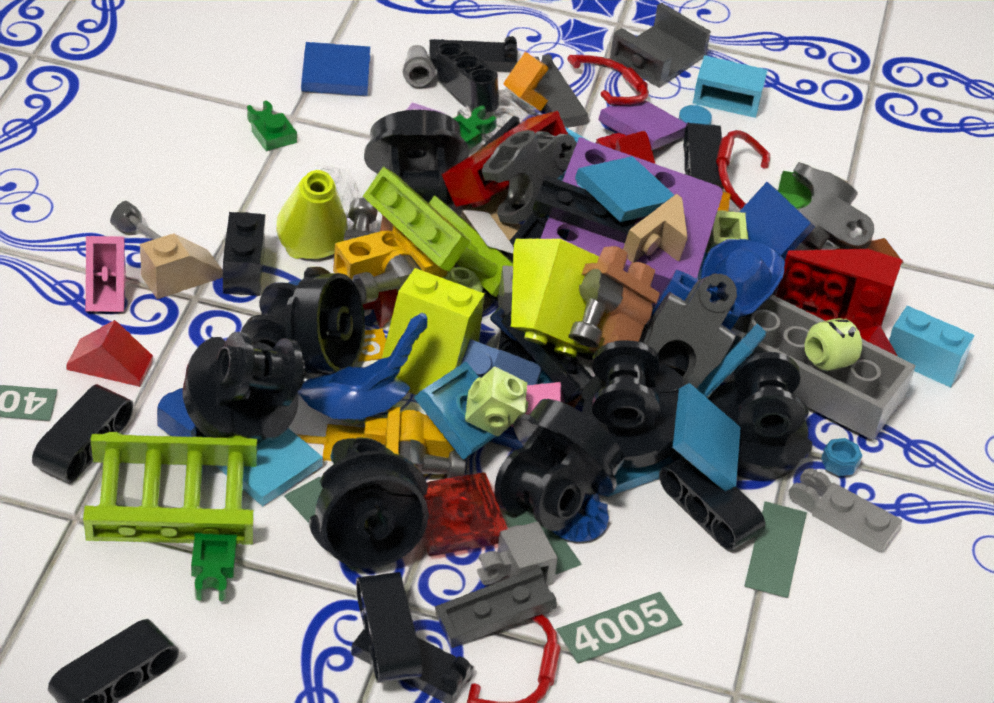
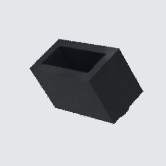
(244, 253)

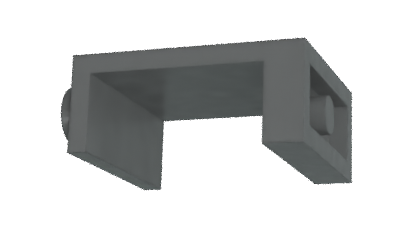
(664, 48)

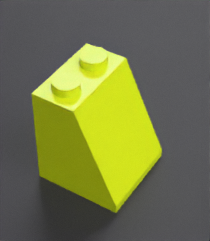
(548, 293)
(452, 320)

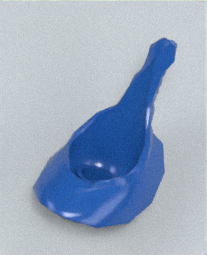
(750, 266)
(367, 390)

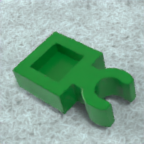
(475, 126)
(270, 129)
(213, 562)

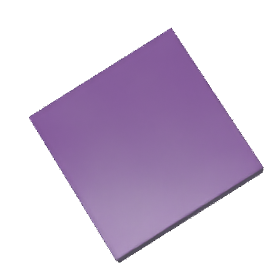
(647, 117)

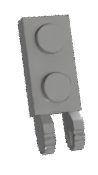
(844, 510)

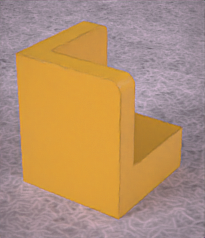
(525, 78)

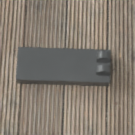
(560, 96)
(495, 607)

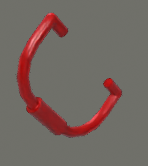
(627, 73)
(724, 157)
(546, 672)

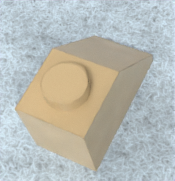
(175, 265)

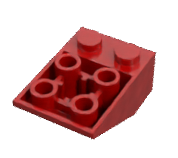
(840, 284)

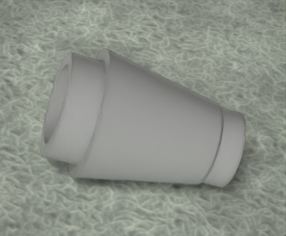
(418, 67)

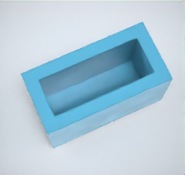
(729, 86)
(931, 345)

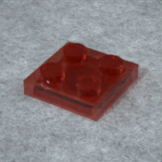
(461, 515)

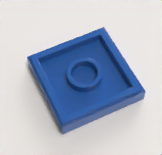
(335, 68)
(775, 221)

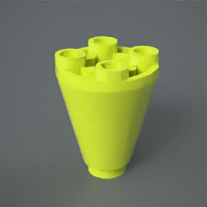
(312, 218)

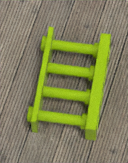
(436, 229)
(169, 525)

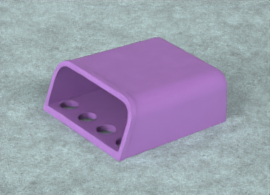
(699, 204)

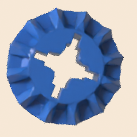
(590, 525)

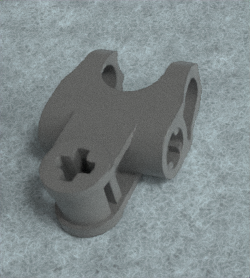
(525, 162)
(832, 210)
(696, 325)

